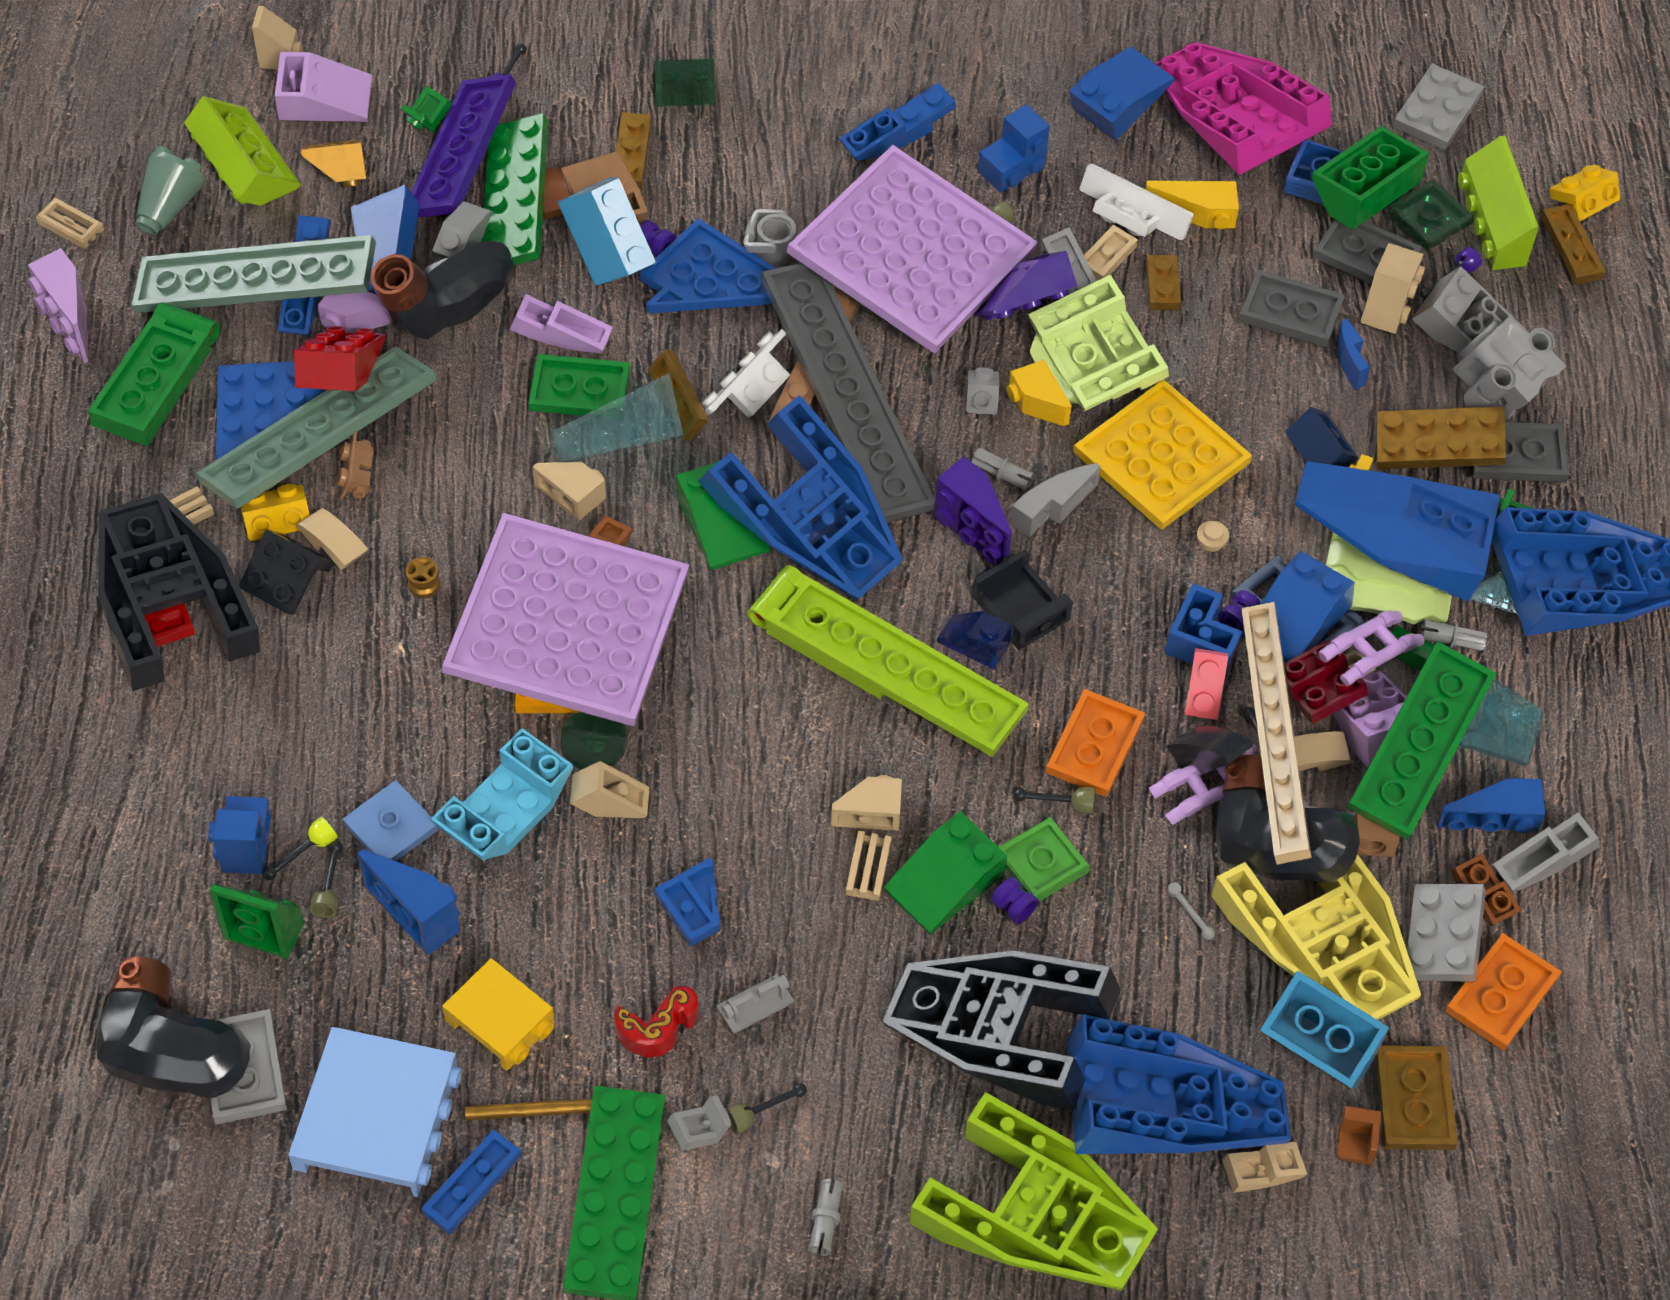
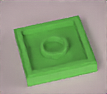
(1044, 859)

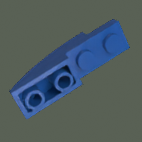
(899, 127)
(299, 314)

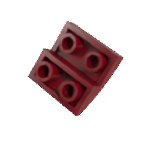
(1317, 685)

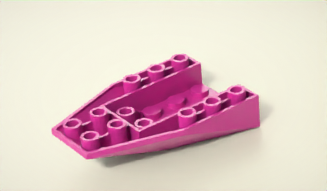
(1243, 103)

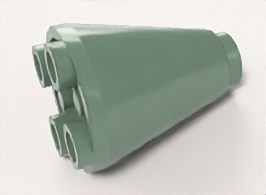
(166, 189)

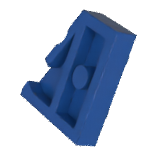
(692, 902)

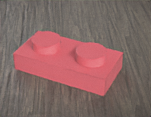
(1206, 684)

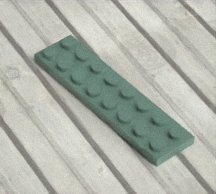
(255, 273)
(313, 429)

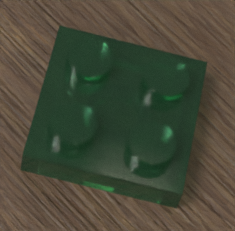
(1430, 215)

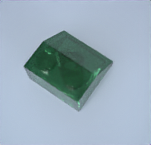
(684, 81)

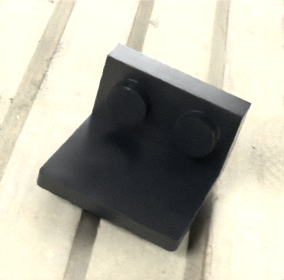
(282, 570)

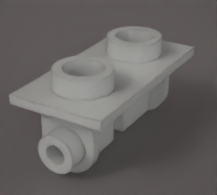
(756, 1003)

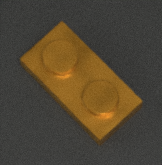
(1163, 282)

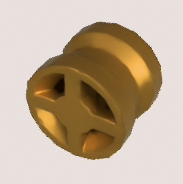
(426, 569)

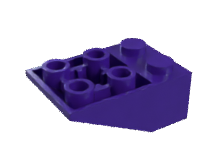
(1029, 281)
(972, 510)

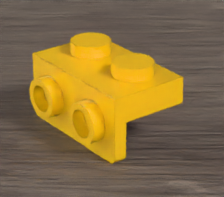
(1588, 190)
(276, 511)

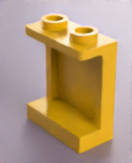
(500, 1013)

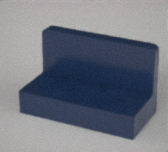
(1320, 439)

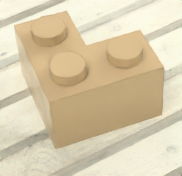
(1392, 285)

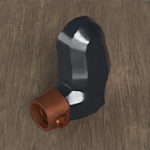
(444, 291)
(1247, 836)
(160, 1045)

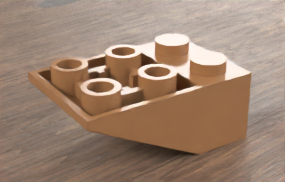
(594, 170)

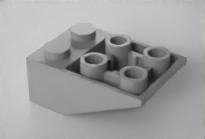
(1458, 310)

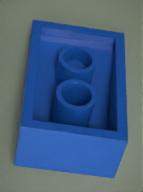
(1119, 91)
(1308, 603)
(413, 899)

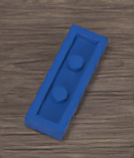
(471, 1182)

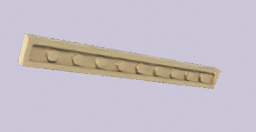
(1276, 734)

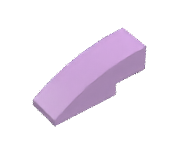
(560, 326)

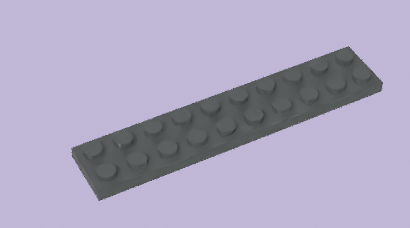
(848, 388)

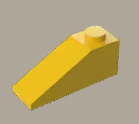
(1211, 202)

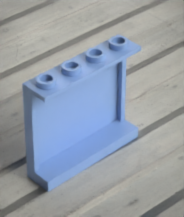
(376, 1109)

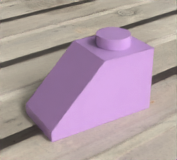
(353, 311)

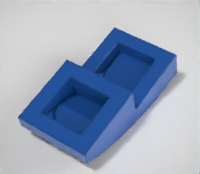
(1349, 349)

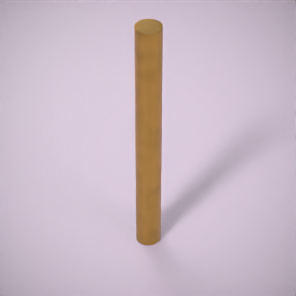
(528, 1109)

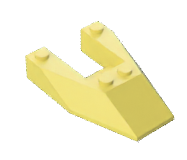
(1338, 940)

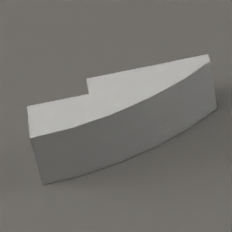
(1054, 498)
(1547, 853)

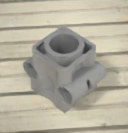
(1507, 365)

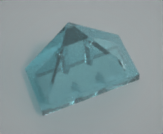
(1495, 593)

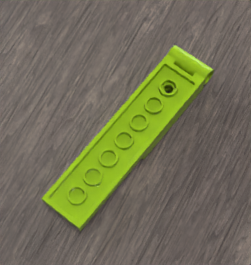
(885, 660)

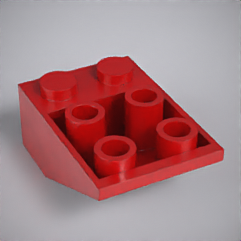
(337, 359)

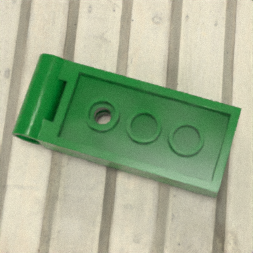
(154, 373)

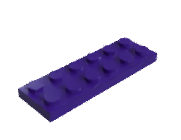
(461, 144)

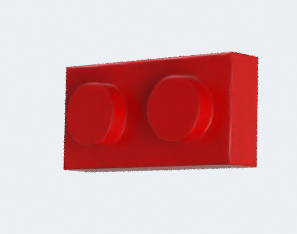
(170, 624)

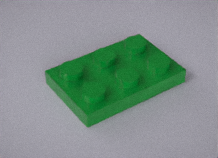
(576, 384)

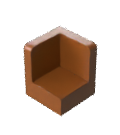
(1358, 1135)

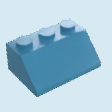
(606, 231)
(1325, 1030)

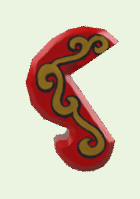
(661, 1031)

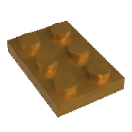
(1416, 1098)

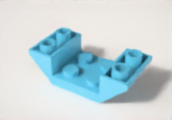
(508, 800)

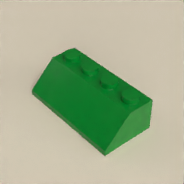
(1369, 176)

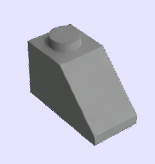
(461, 229)

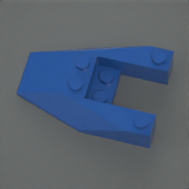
(823, 519)

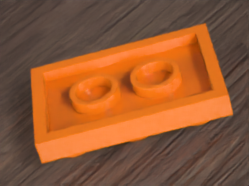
(1095, 742)
(1505, 993)

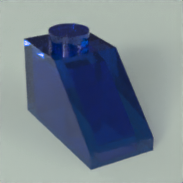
(977, 637)

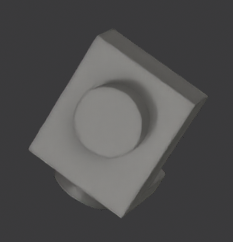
(982, 391)
(700, 1125)

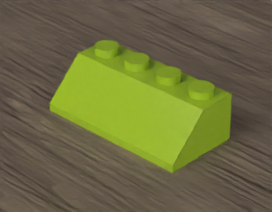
(240, 152)
(1499, 205)

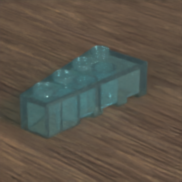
(630, 422)

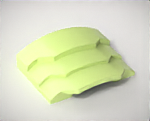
(1094, 345)
(1383, 589)

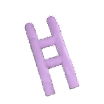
(1371, 657)
(1202, 797)

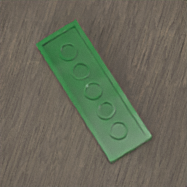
(517, 186)
(1422, 740)
(614, 1194)

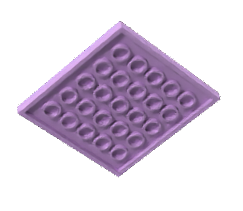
(912, 248)
(566, 619)

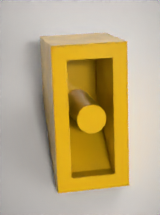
(1039, 393)

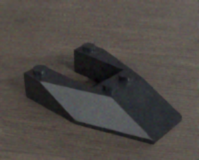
(160, 560)
(976, 1009)

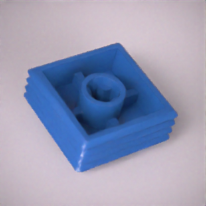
(1307, 160)

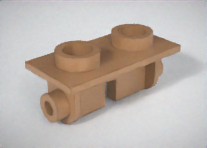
(350, 476)

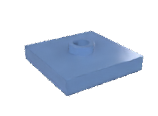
(390, 823)

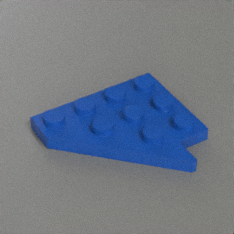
(705, 273)
(253, 399)

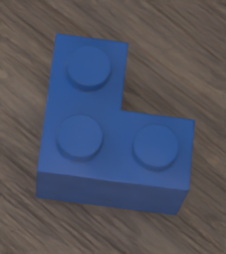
(1018, 152)
(1198, 628)
(241, 834)

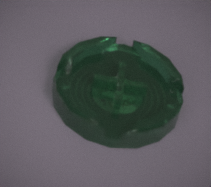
(592, 739)

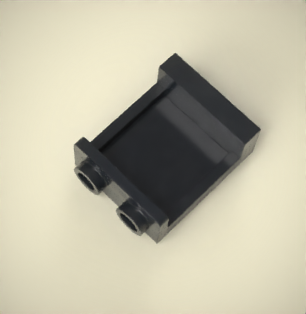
(1021, 599)

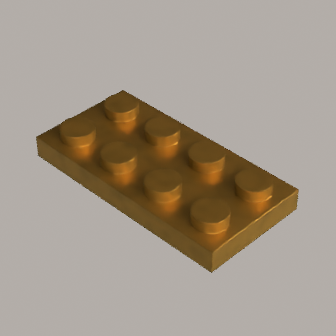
(1441, 438)

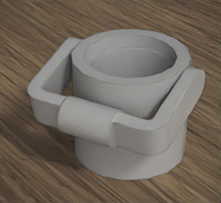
(773, 234)

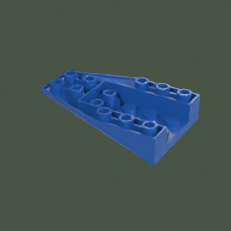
(1405, 522)
(1579, 568)
(1168, 1094)

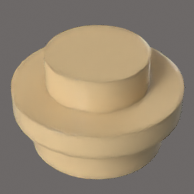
(1212, 536)

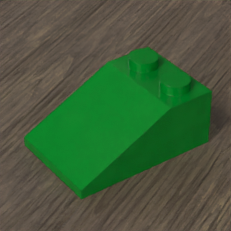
(716, 531)
(947, 873)
(257, 920)

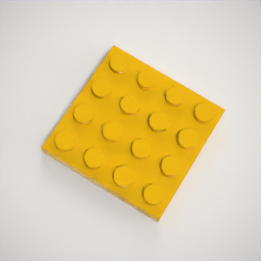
(1163, 454)

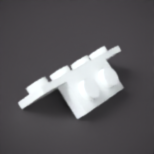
(1133, 206)
(754, 382)

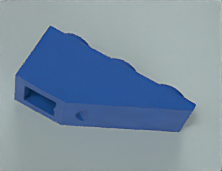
(1502, 806)

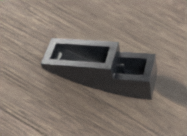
(1208, 747)

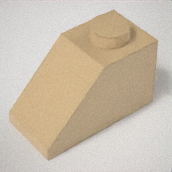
(272, 37)
(571, 486)
(608, 792)
(870, 805)

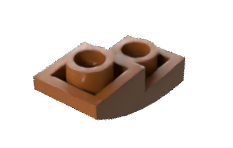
(1498, 899)

